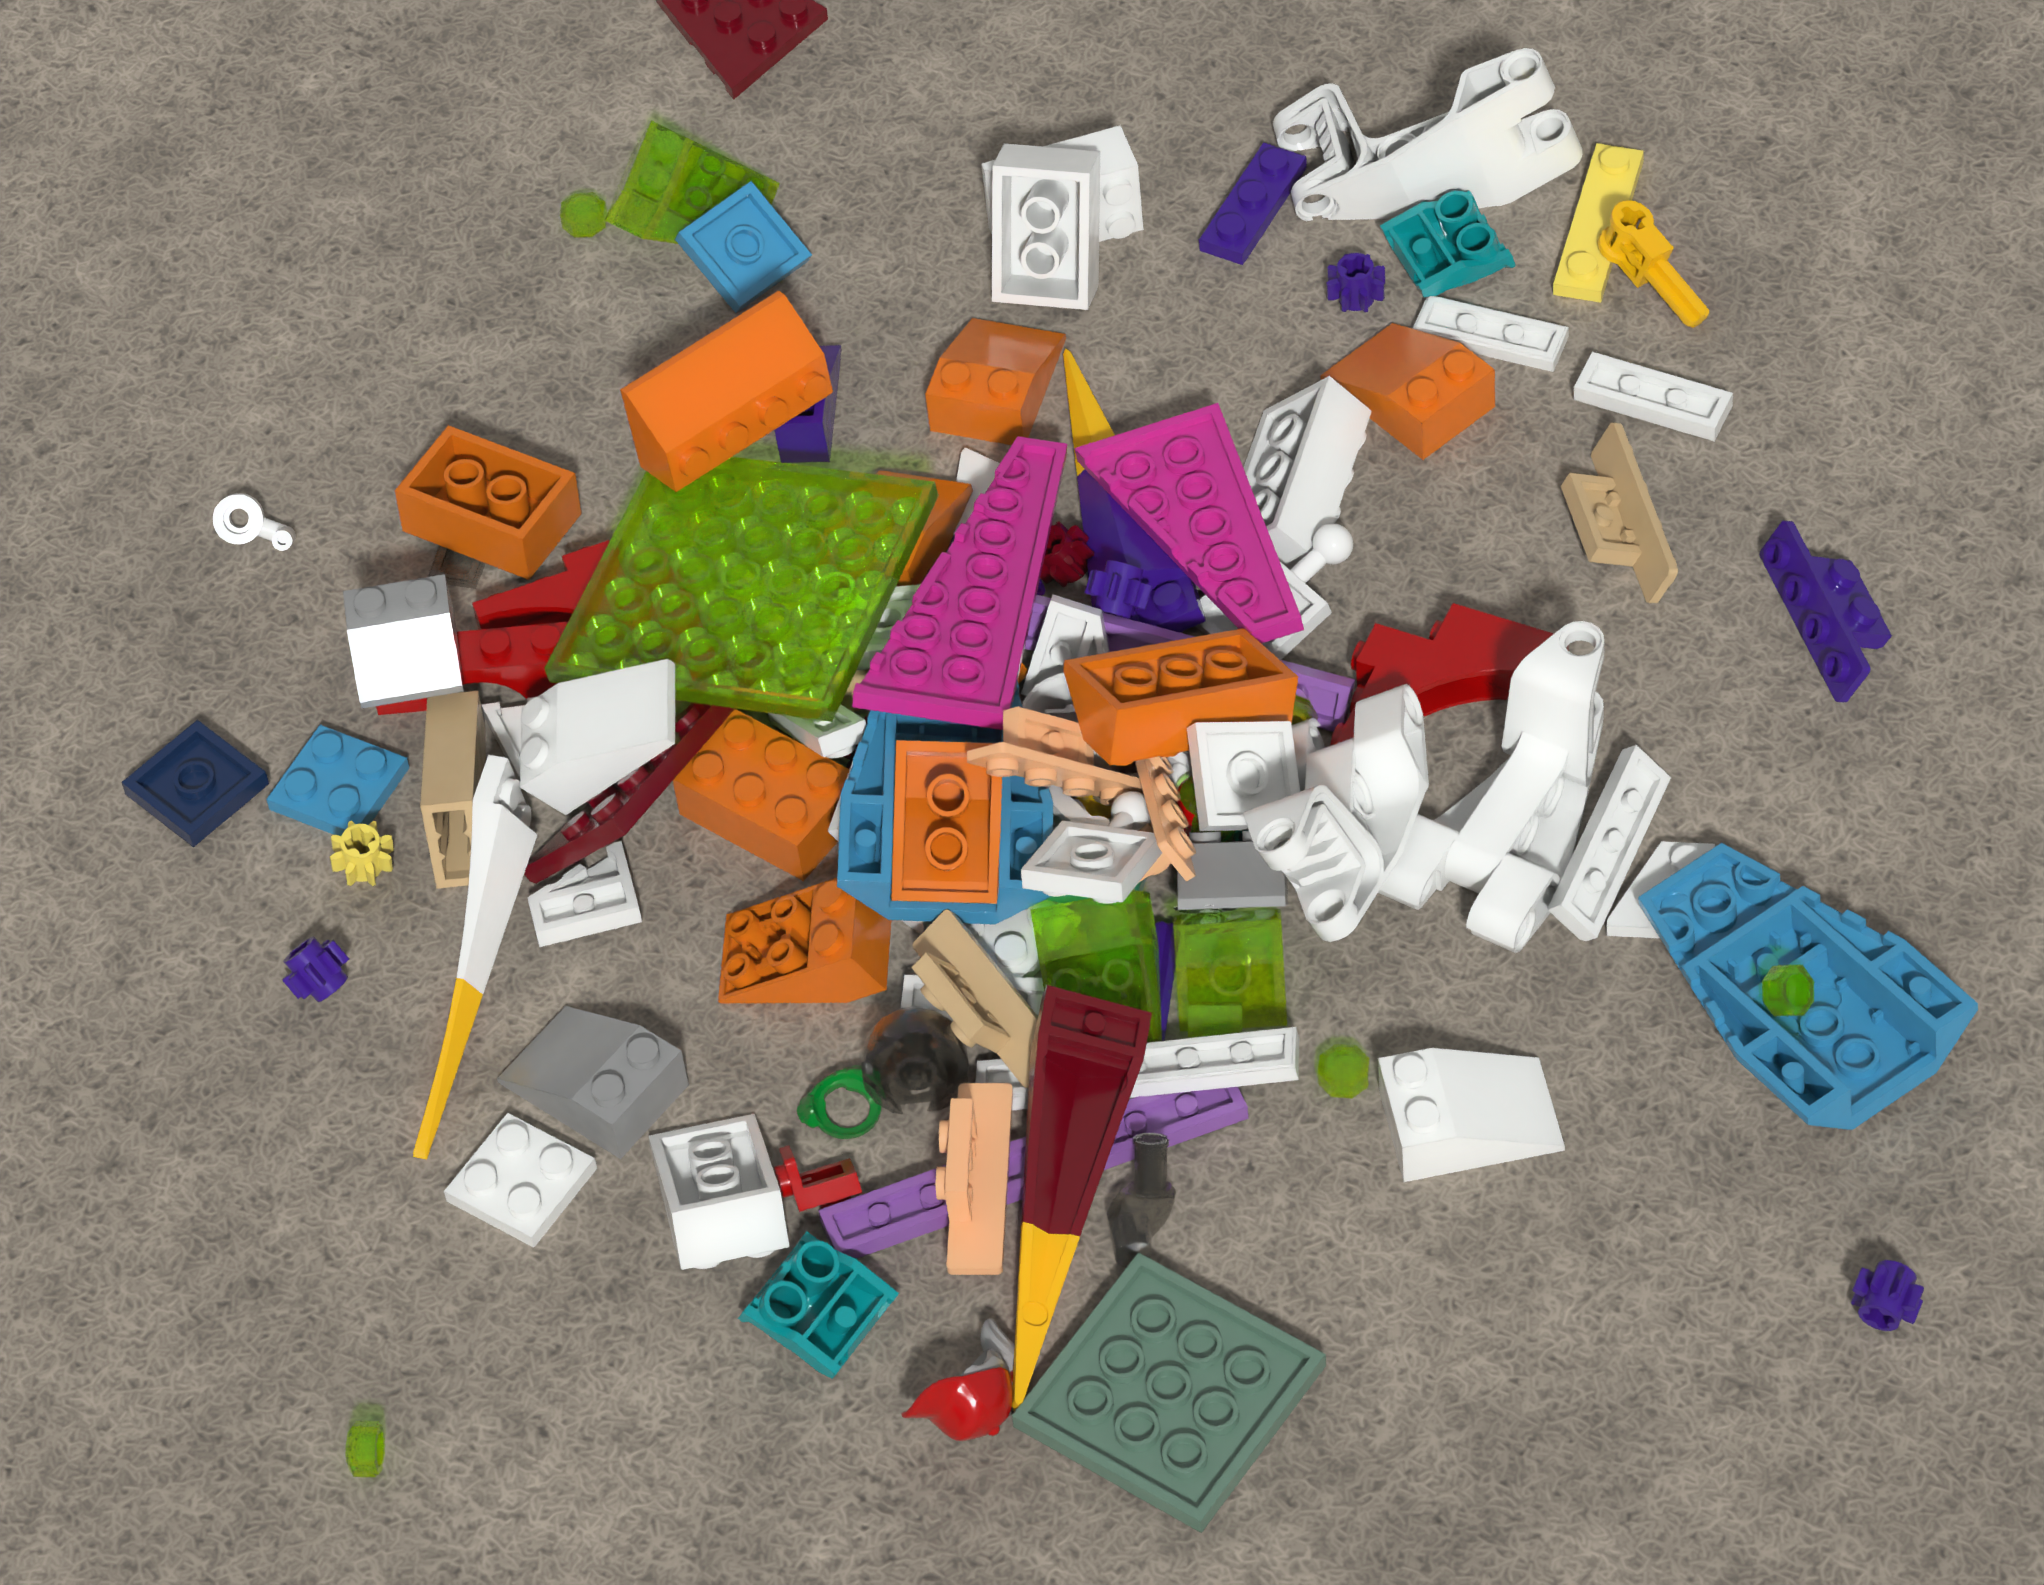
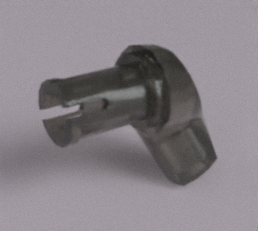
(1144, 1203)

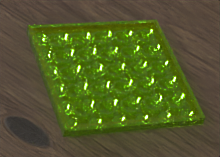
(749, 583)

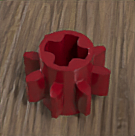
(1065, 555)

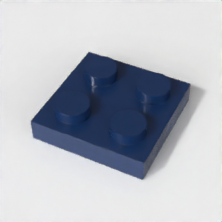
(195, 783)

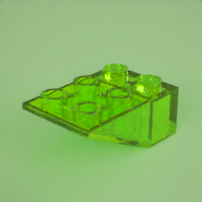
(675, 183)
(1103, 952)

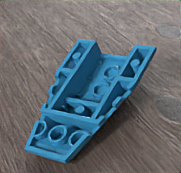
(868, 823)
(1878, 1007)

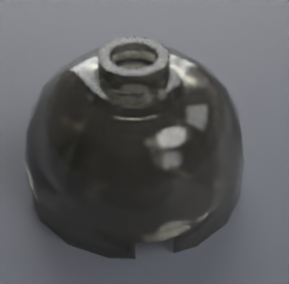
(913, 1052)

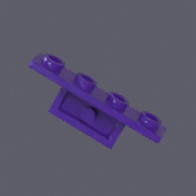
(1827, 608)

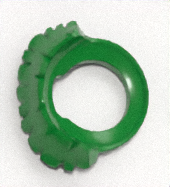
(813, 1106)

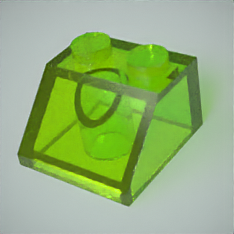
(1232, 960)

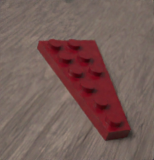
(744, 36)
(623, 803)

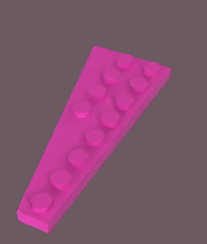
(971, 616)

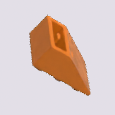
(805, 949)

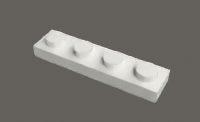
(1609, 843)

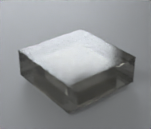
(458, 568)

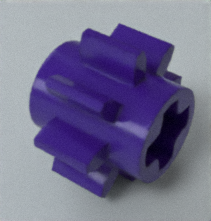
(1355, 282)
(1118, 589)
(315, 969)
(1887, 1295)

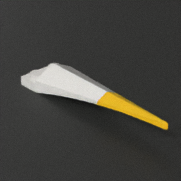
(497, 866)

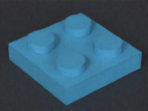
(743, 247)
(337, 782)

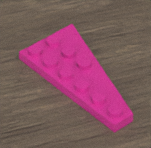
(1198, 506)

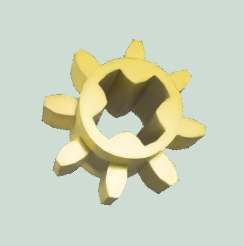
(357, 840)

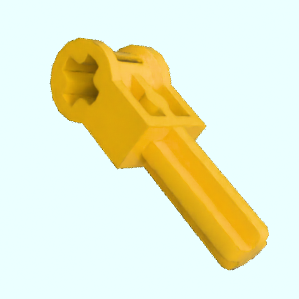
(1644, 259)

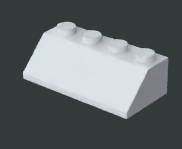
(1305, 463)

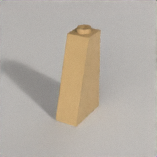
(450, 777)

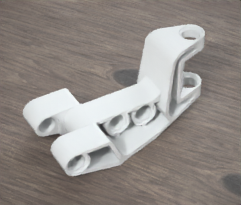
(1472, 147)
(1351, 810)
(1524, 820)

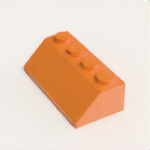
(725, 392)
(1147, 696)

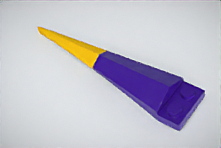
(1112, 531)

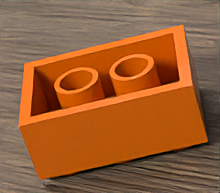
(488, 502)
(763, 793)

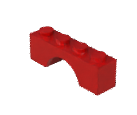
(502, 657)

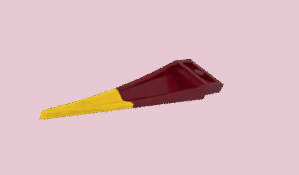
(1078, 1091)

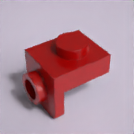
(817, 1186)

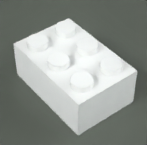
(1045, 226)

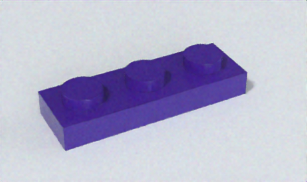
(1252, 203)

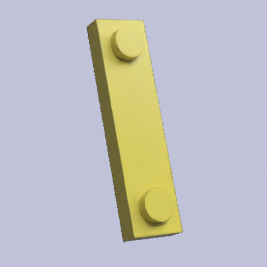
(1609, 180)

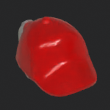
(976, 1400)

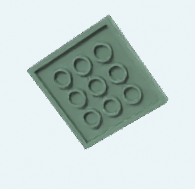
(1169, 1391)

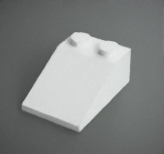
(1118, 182)
(595, 732)
(1465, 1110)
(719, 1192)

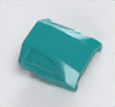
(1446, 243)
(830, 1304)

